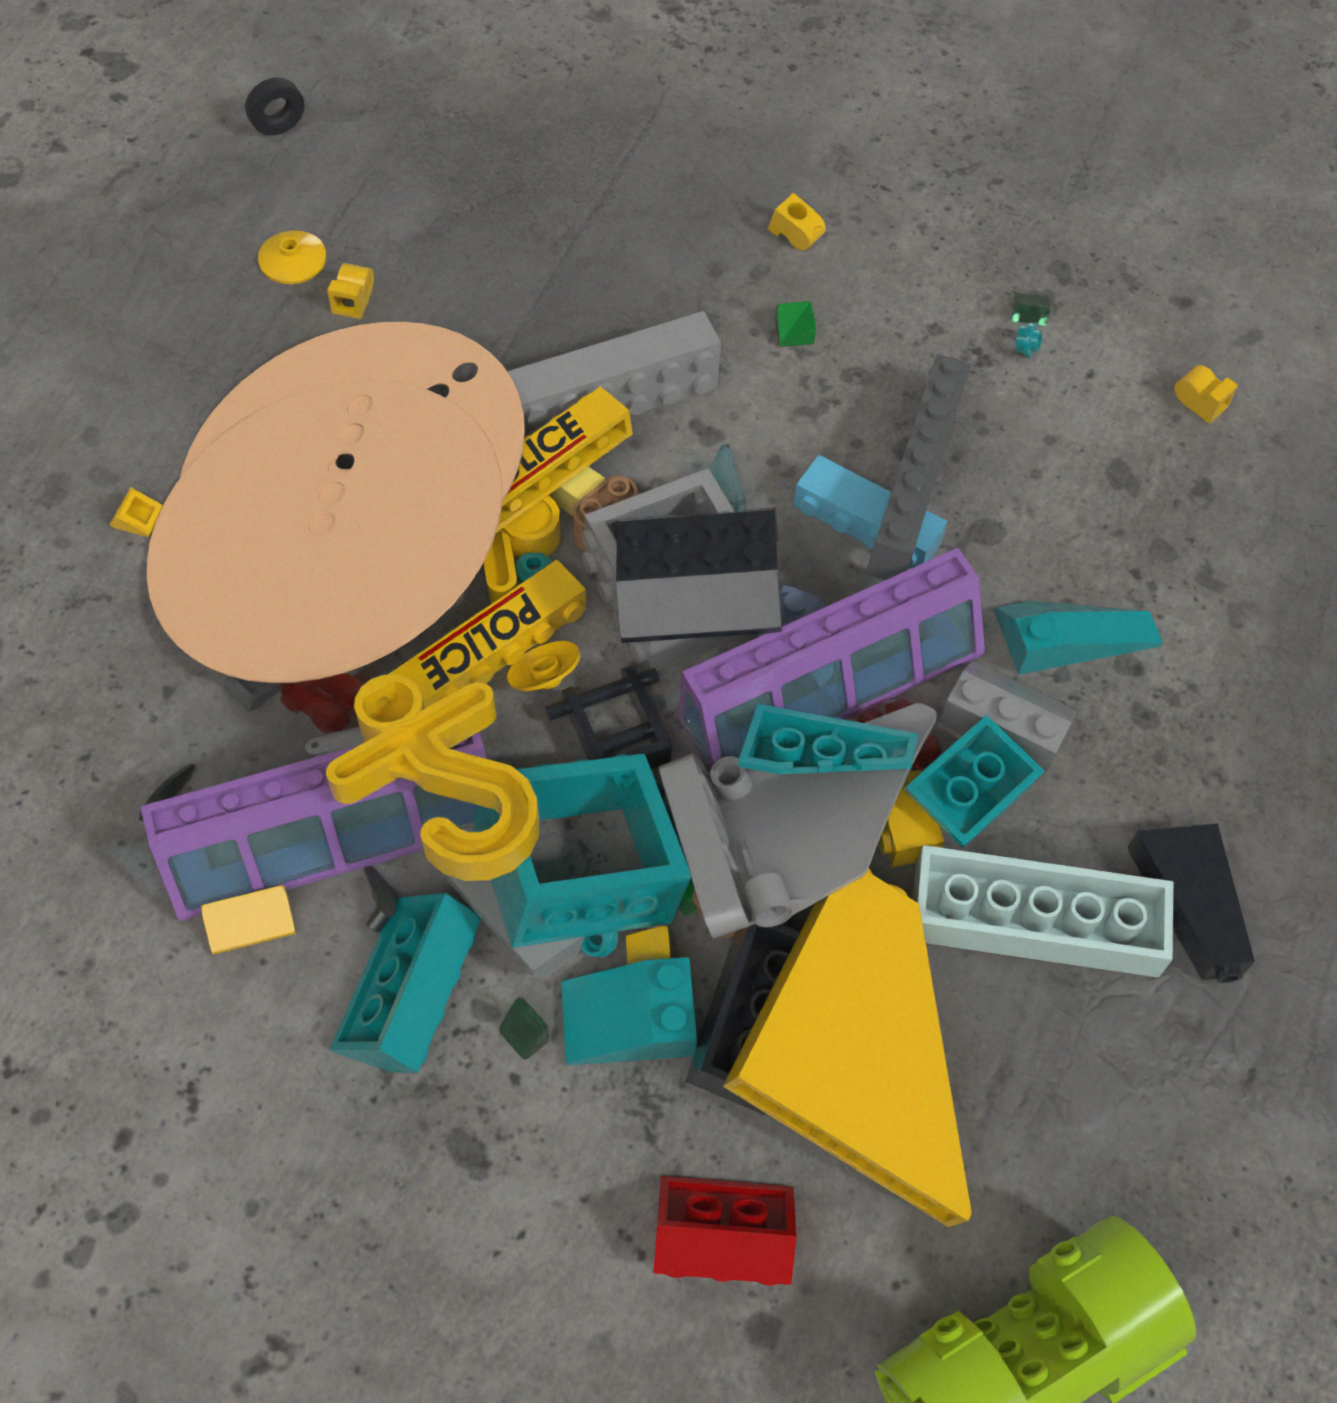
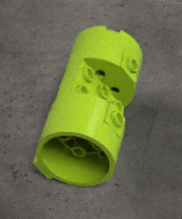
(1094, 1322)

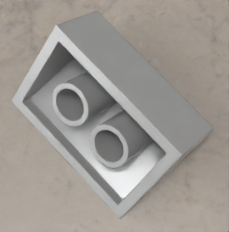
(1022, 713)

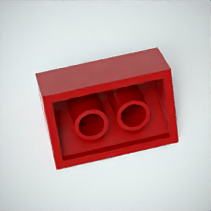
(725, 1230)

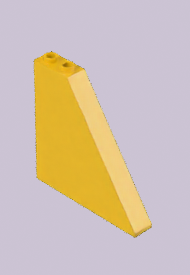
(858, 1049)

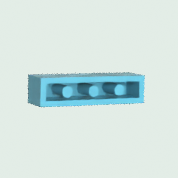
(857, 507)

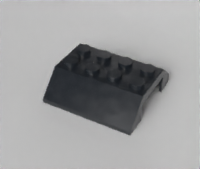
(698, 575)

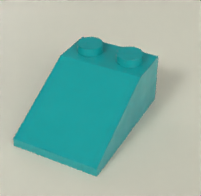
(974, 781)
(630, 1013)

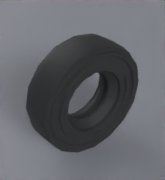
(267, 92)

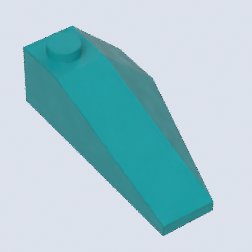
(1064, 634)
(812, 743)

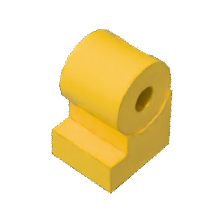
(797, 222)
(352, 283)
(1205, 393)

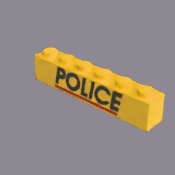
(565, 449)
(497, 634)

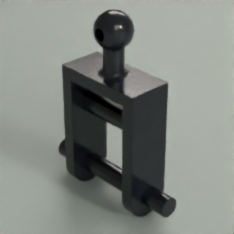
(632, 683)

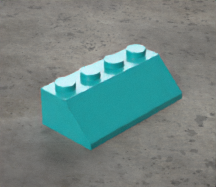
(407, 983)

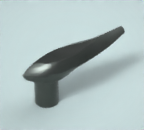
(169, 786)
(383, 897)

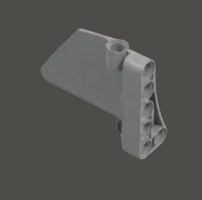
(780, 838)

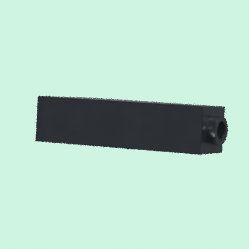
(1204, 896)

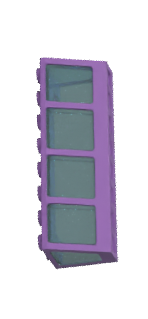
(840, 655)
(286, 830)

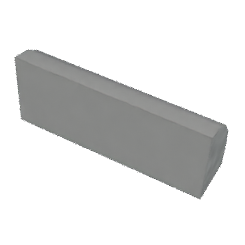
(538, 959)

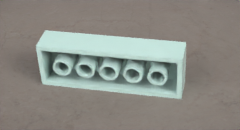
(1045, 911)

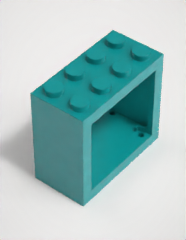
(600, 902)

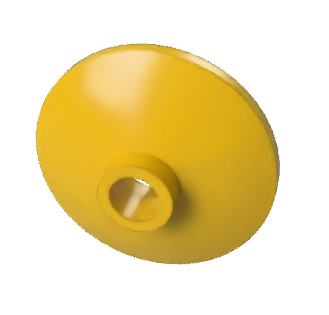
(292, 257)
(544, 666)

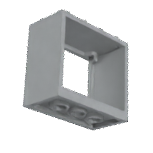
(684, 496)

